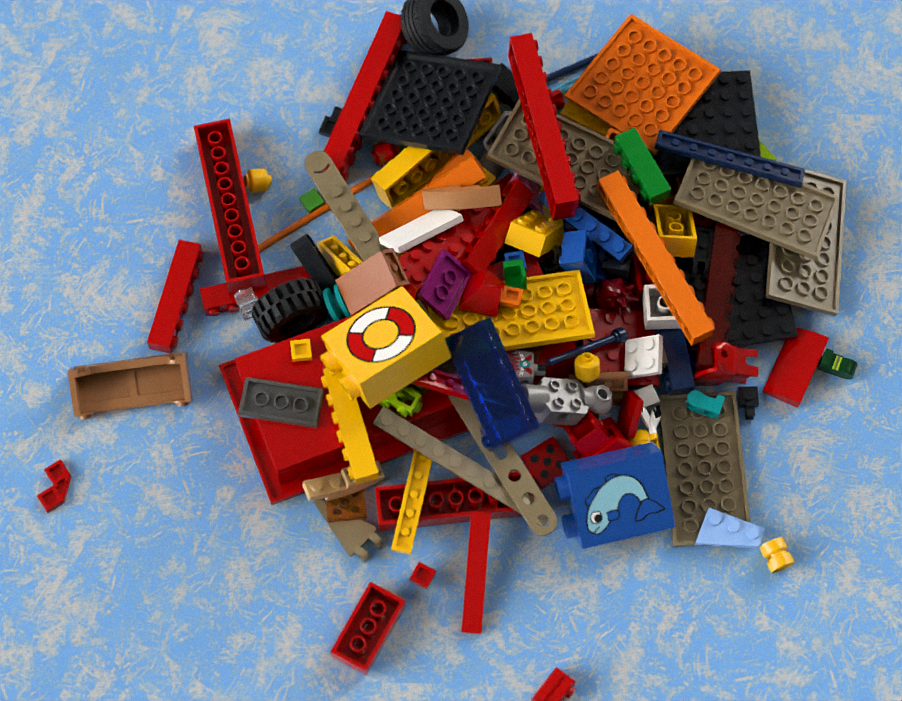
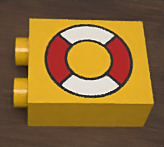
(384, 348)

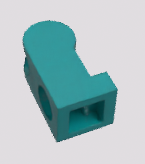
(704, 405)

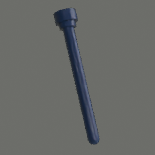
(570, 68)
(617, 336)

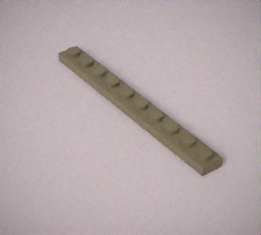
(448, 458)

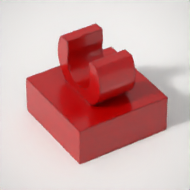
(557, 99)
(422, 575)

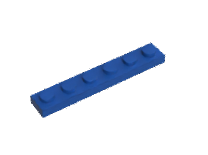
(598, 232)

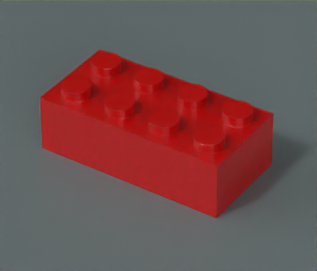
(368, 628)

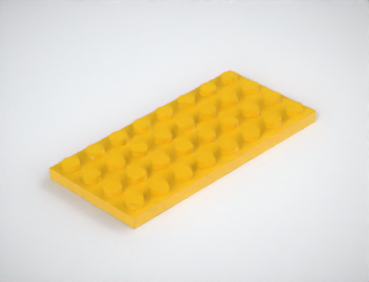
(549, 313)

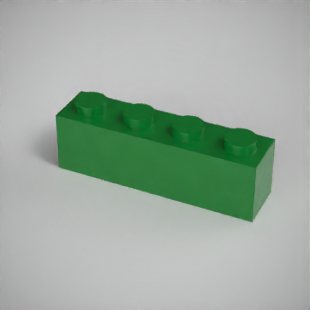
(641, 166)

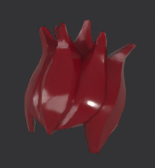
(615, 296)

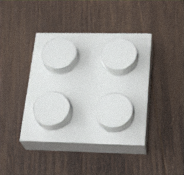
(643, 356)

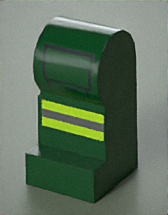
(837, 365)

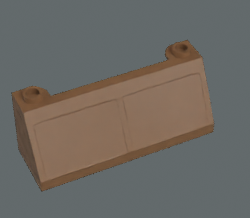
(130, 384)

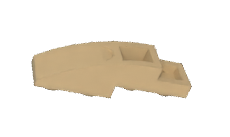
(336, 485)

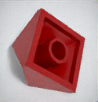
(482, 294)

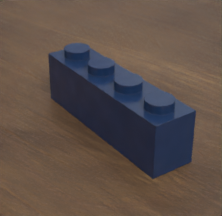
(678, 370)

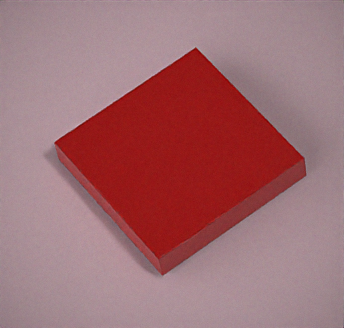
(630, 413)

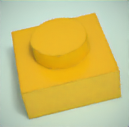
(301, 350)

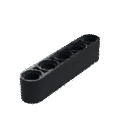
(314, 262)

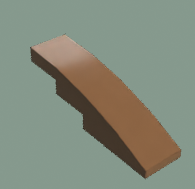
(461, 197)

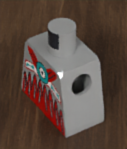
(524, 366)

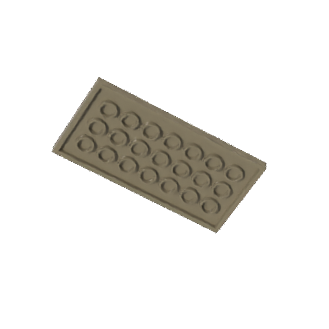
(589, 155)
(759, 206)
(807, 281)
(702, 464)

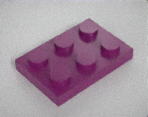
(444, 285)

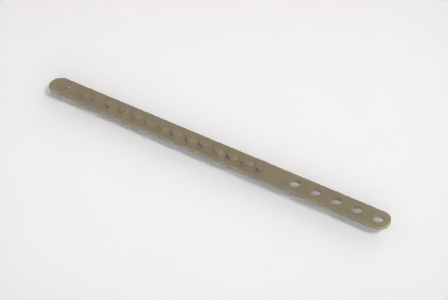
(367, 243)

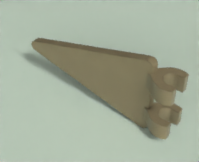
(352, 533)

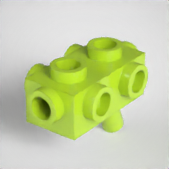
(404, 395)

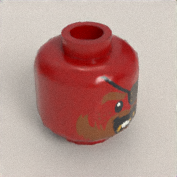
(384, 152)

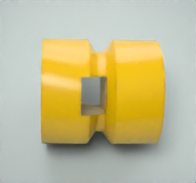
(776, 554)

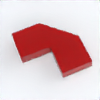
(56, 494)

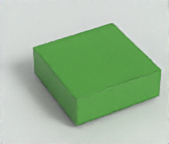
(311, 200)

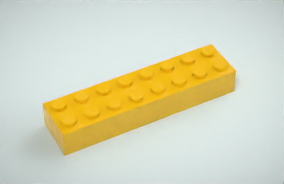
(416, 166)

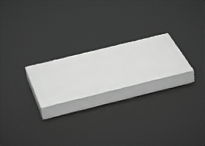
(420, 229)

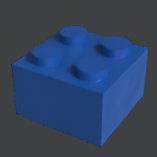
(579, 254)

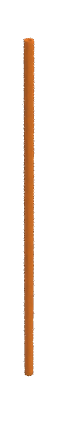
(311, 216)

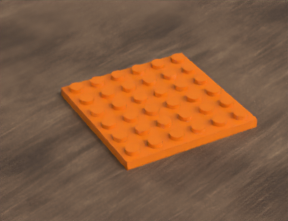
(642, 82)

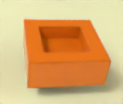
(511, 297)

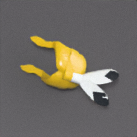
(651, 421)

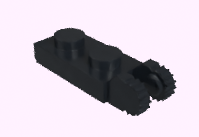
(703, 250)

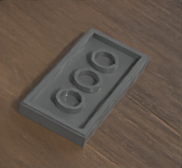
(281, 402)

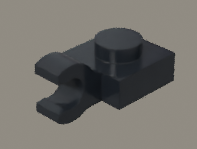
(329, 122)
(749, 399)

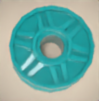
(335, 304)

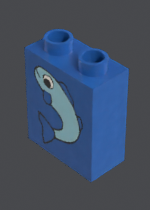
(615, 495)

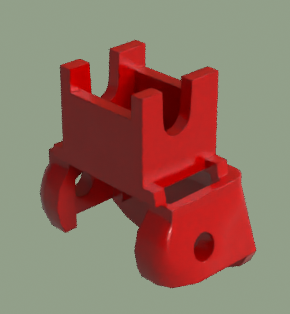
(728, 369)
(592, 439)

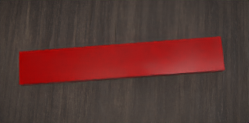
(476, 572)

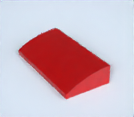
(795, 366)

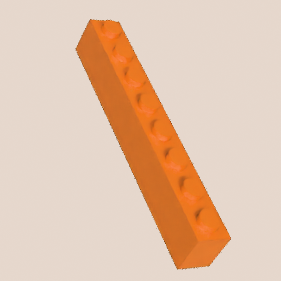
(464, 174)

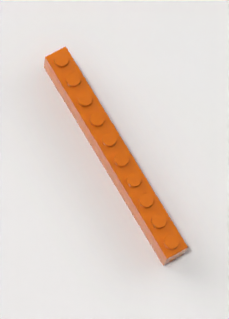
(655, 258)

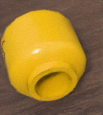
(257, 180)
(587, 367)

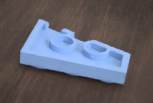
(726, 530)

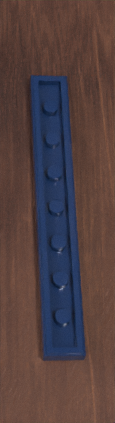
(730, 158)

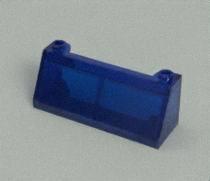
(491, 385)

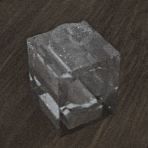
(245, 300)

